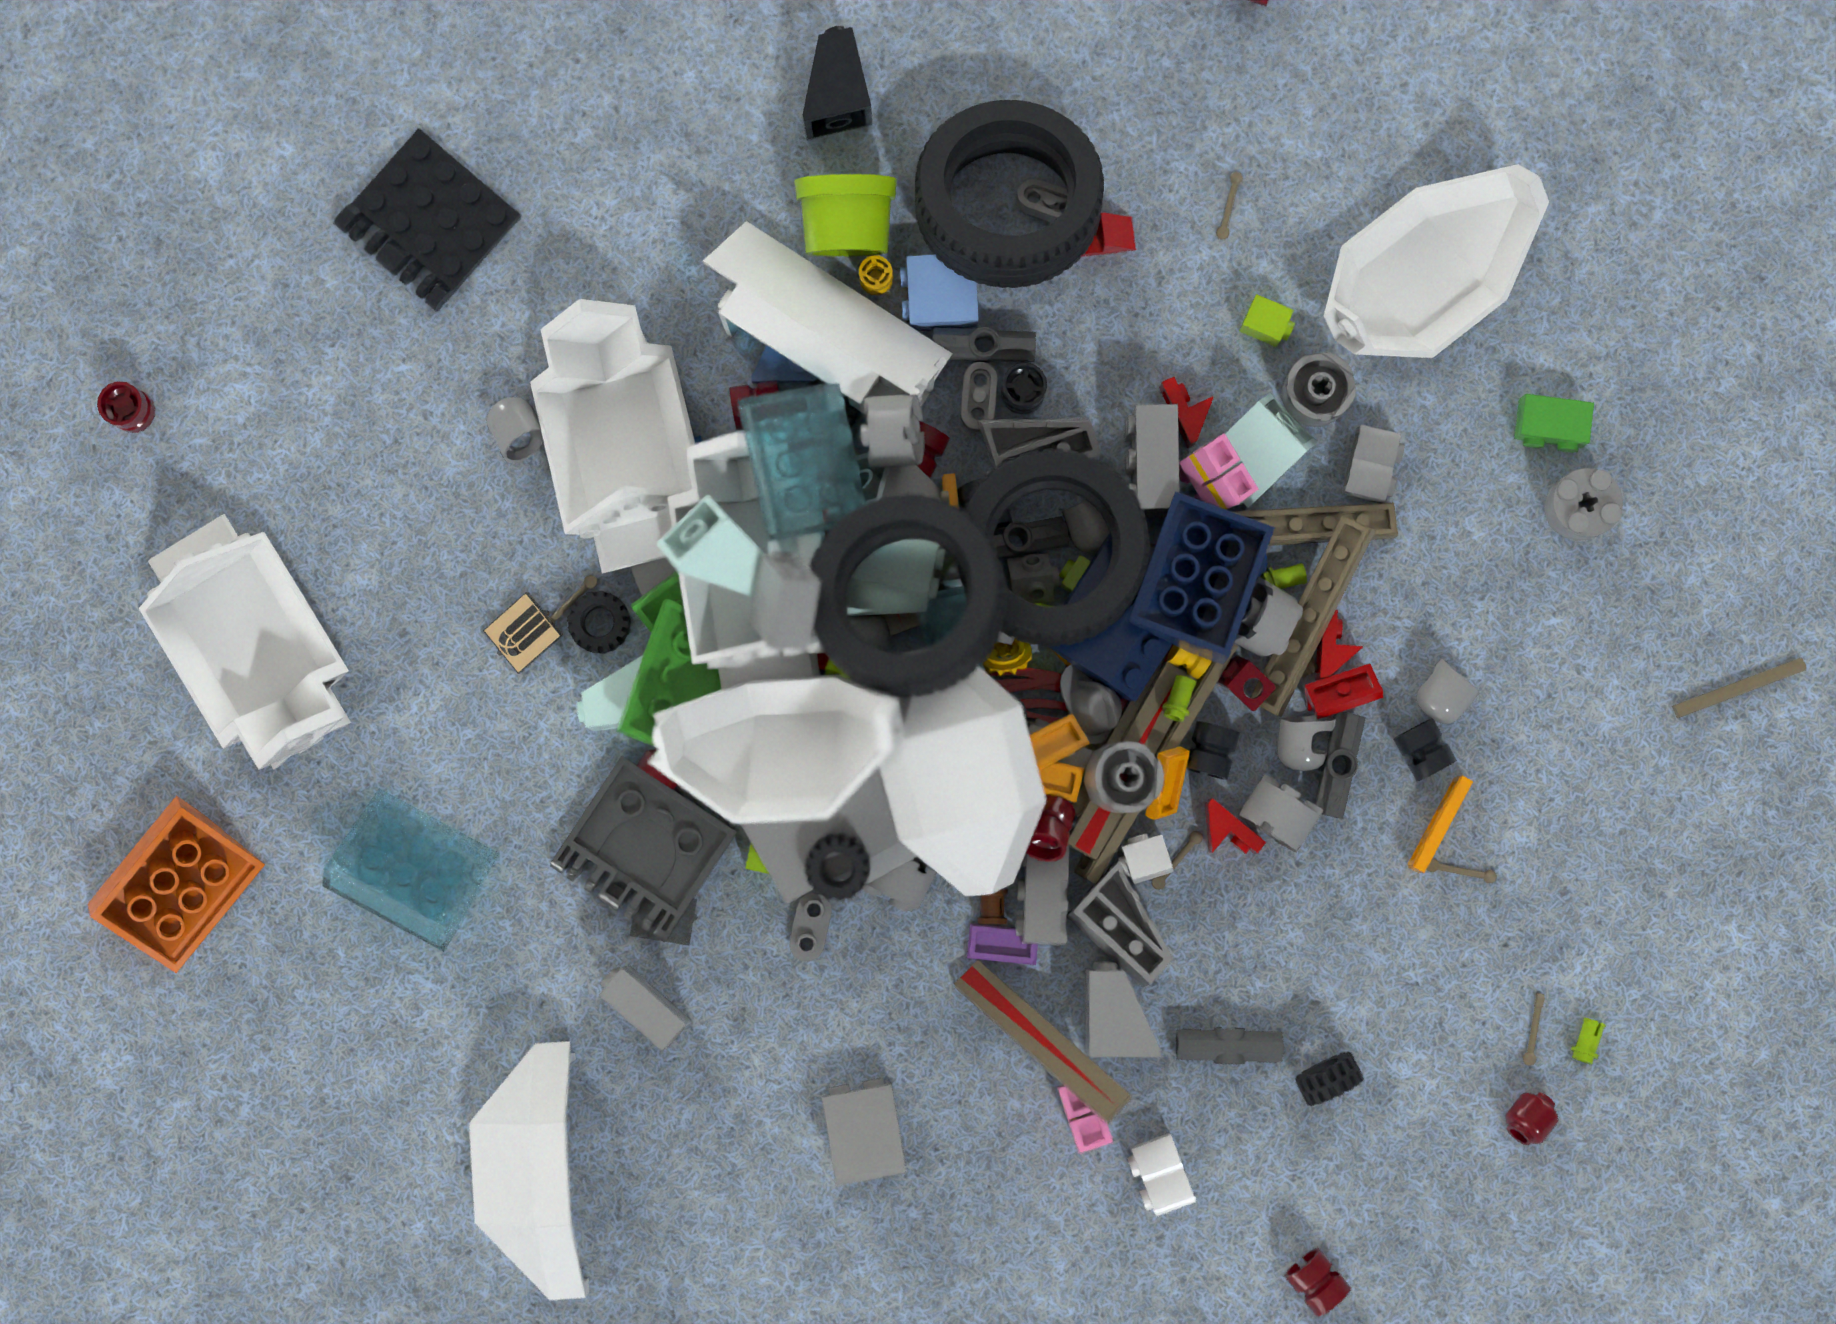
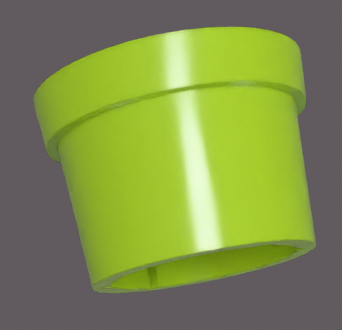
(846, 213)

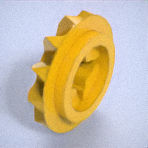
(1019, 652)

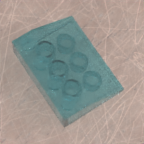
(802, 459)
(409, 869)

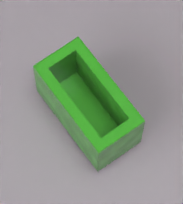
(1553, 422)

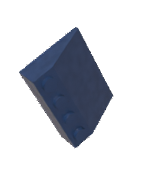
(1201, 577)
(1122, 654)

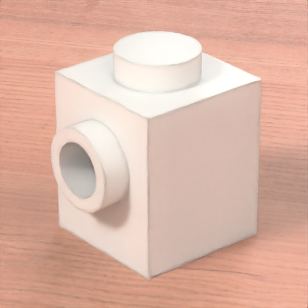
(1145, 858)

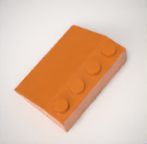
(174, 885)

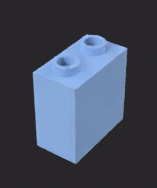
(937, 295)

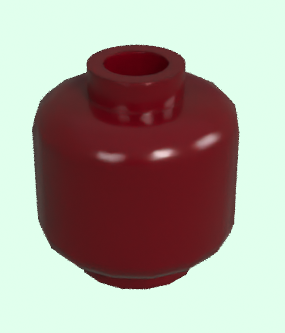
(1531, 1118)

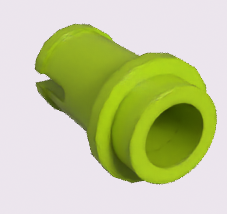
(1286, 576)
(1179, 698)
(1588, 1041)

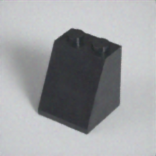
(837, 87)

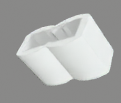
(1162, 1175)

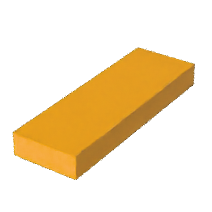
(1439, 824)

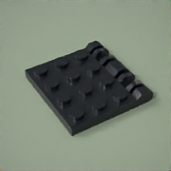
(432, 214)

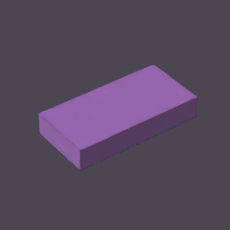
(1000, 945)

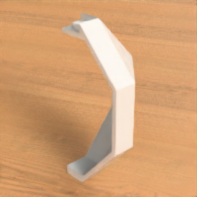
(1434, 263)
(777, 746)
(965, 783)
(524, 1173)

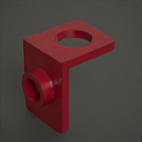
(1236, 675)

